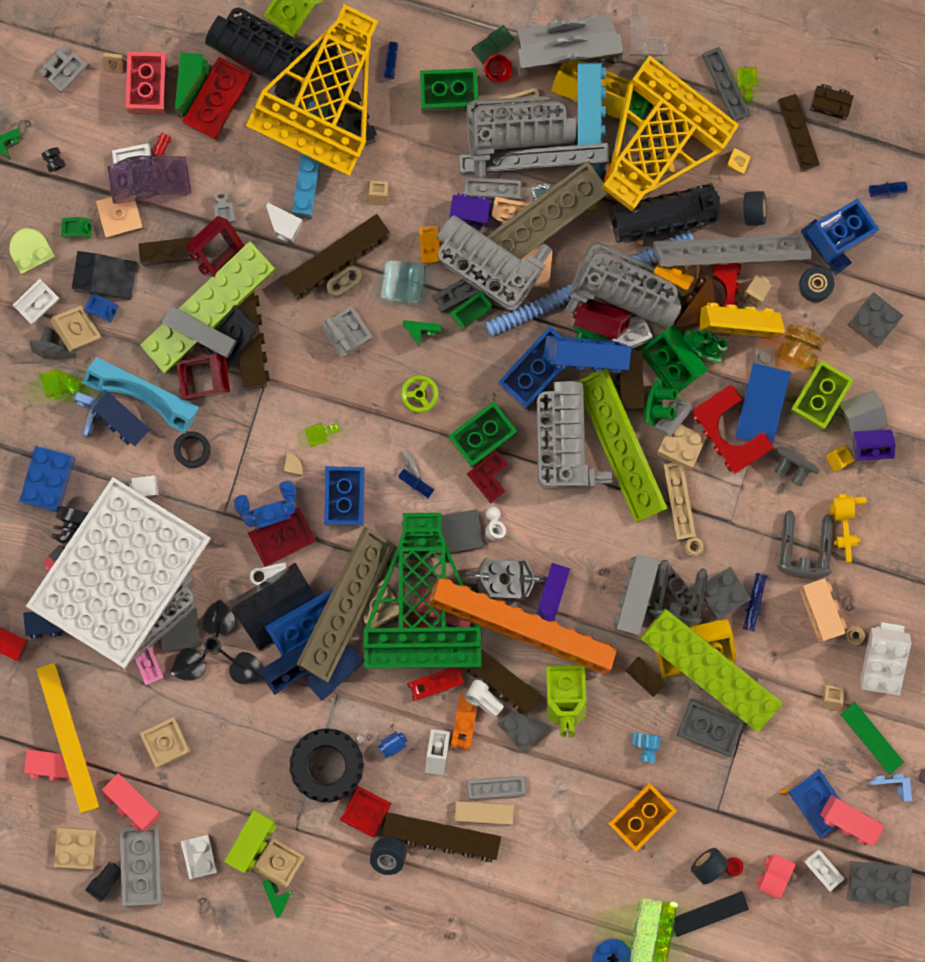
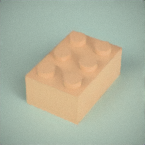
(822, 610)

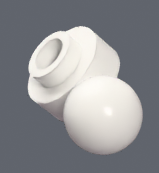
(493, 515)

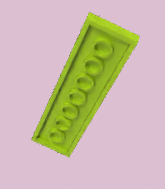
(211, 304)
(621, 446)
(711, 670)

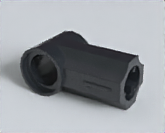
(101, 885)

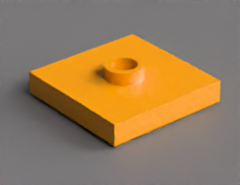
(674, 275)

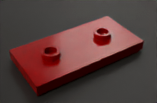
(217, 98)

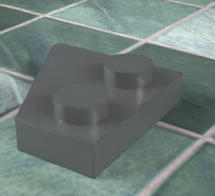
(522, 729)

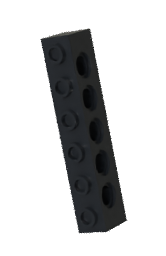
(348, 119)

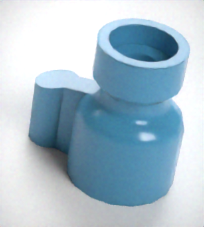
(649, 744)

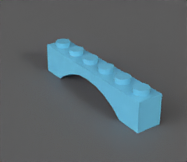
(175, 411)

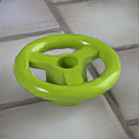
(412, 394)

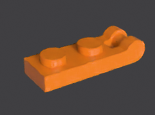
(464, 723)

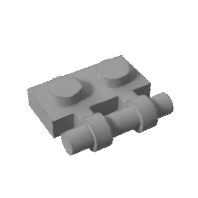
(66, 72)

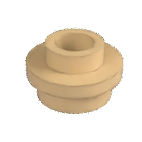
(698, 542)
(848, 635)

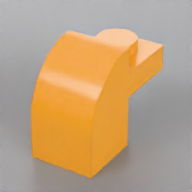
(429, 244)

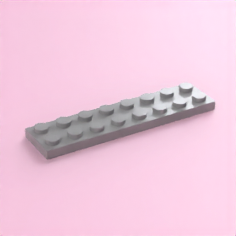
(731, 250)

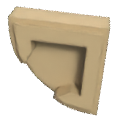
(293, 465)

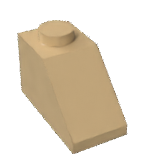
(757, 290)

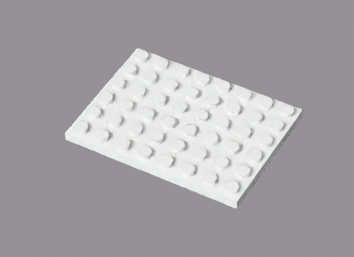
(118, 573)

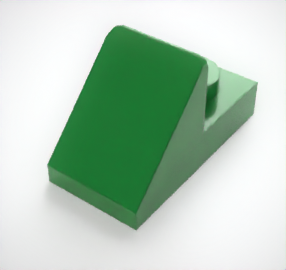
(9, 138)
(416, 328)
(277, 902)

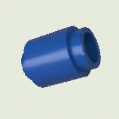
(393, 744)

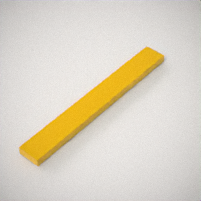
(68, 738)

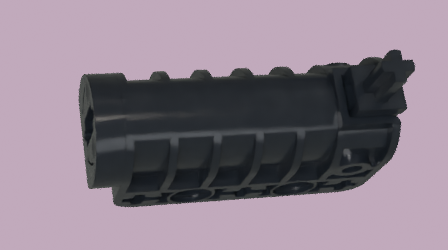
(258, 52)
(666, 214)

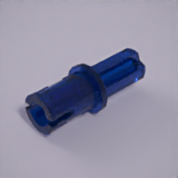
(887, 189)
(416, 483)

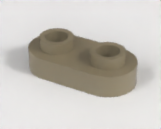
(343, 280)

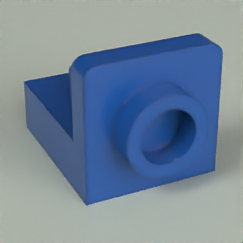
(101, 307)

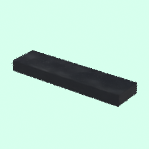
(710, 913)

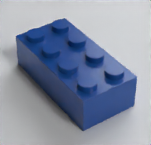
(587, 353)
(530, 373)

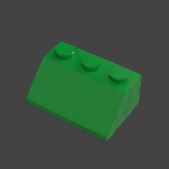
(673, 360)

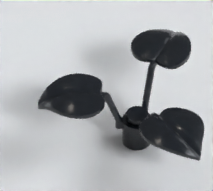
(217, 620)

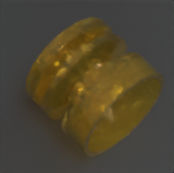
(802, 344)

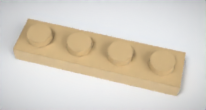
(679, 501)

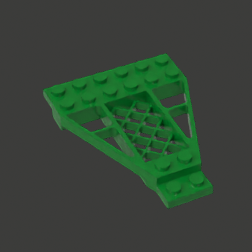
(420, 646)

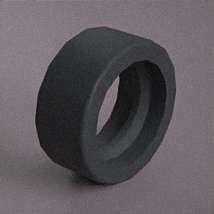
(192, 435)

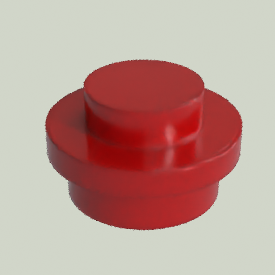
(735, 867)

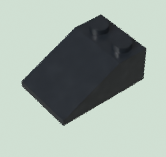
(103, 275)

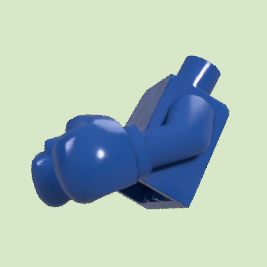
(271, 513)

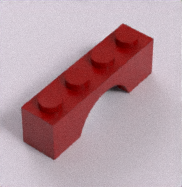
(727, 276)

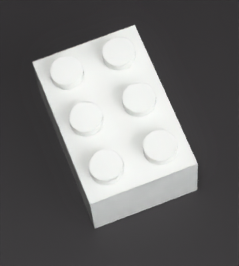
(885, 661)

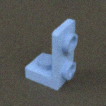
(84, 401)
(903, 790)

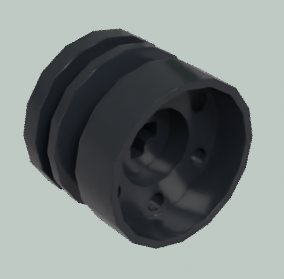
(72, 520)

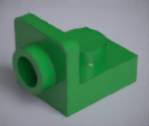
(76, 227)

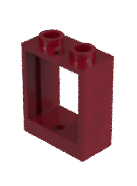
(216, 226)
(602, 319)
(218, 372)

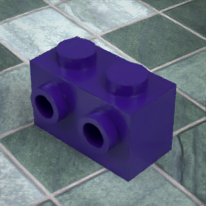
(471, 210)
(874, 445)

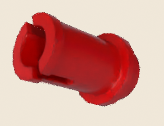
(161, 144)

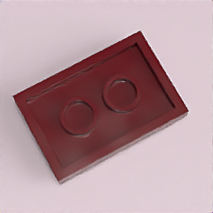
(282, 538)

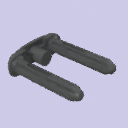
(804, 569)
(691, 618)

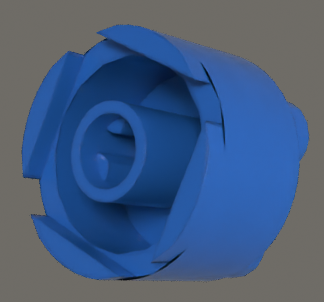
(607, 947)

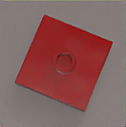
(365, 811)

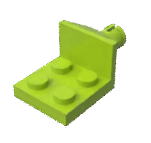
(290, 14)
(566, 696)

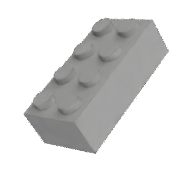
(637, 595)

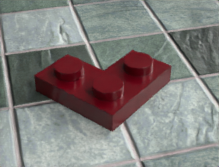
(483, 476)

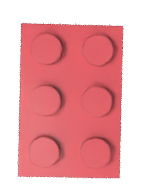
(146, 82)

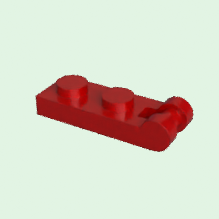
(436, 683)

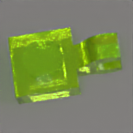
(747, 79)
(319, 434)

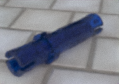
(755, 602)

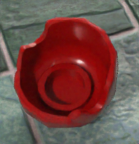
(498, 68)

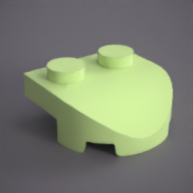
(29, 249)

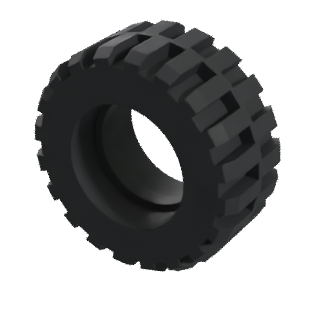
(300, 765)

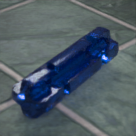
(391, 60)

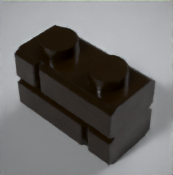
(831, 102)
(645, 676)

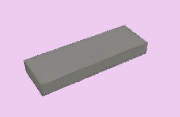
(493, 188)
(496, 787)

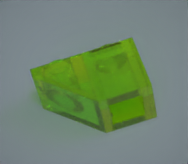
(58, 382)

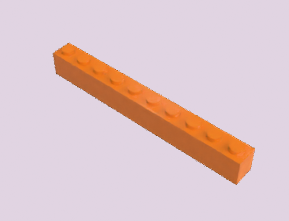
(522, 626)

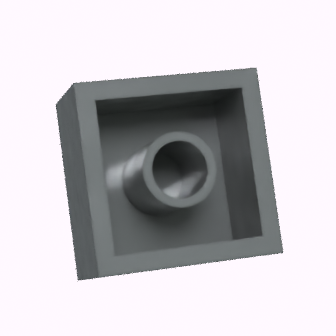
(875, 320)
(724, 593)

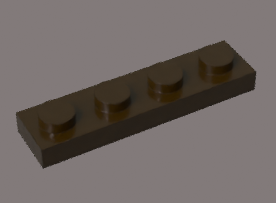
(798, 132)

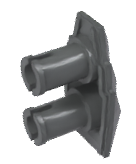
(47, 349)
(791, 455)

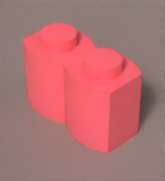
(776, 876)

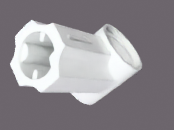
(268, 572)
(480, 696)

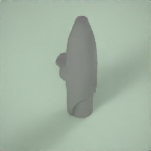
(409, 462)

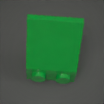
(191, 77)

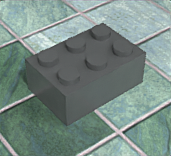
(879, 883)

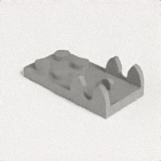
(141, 867)

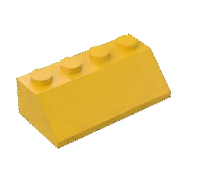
(567, 85)
(741, 321)
(716, 633)

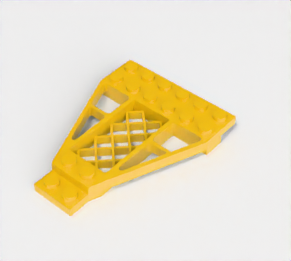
(683, 107)
(304, 131)

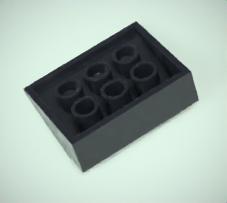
(270, 602)

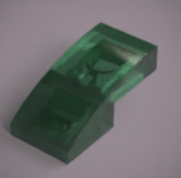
(493, 44)

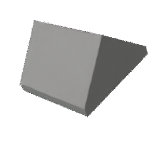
(864, 413)

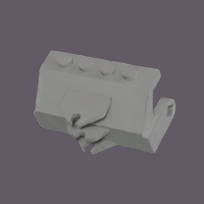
(568, 42)

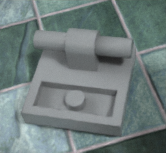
(346, 331)

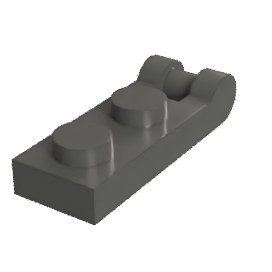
(457, 293)

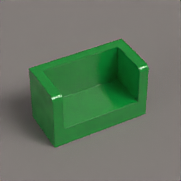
(471, 310)

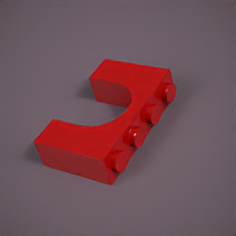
(709, 416)

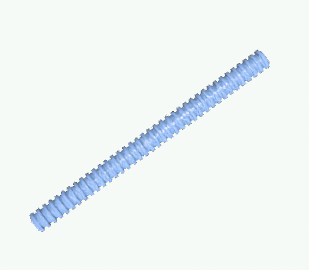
(559, 297)

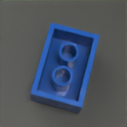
(842, 230)
(47, 479)
(344, 496)

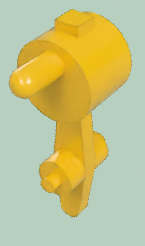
(843, 510)

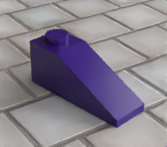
(552, 592)

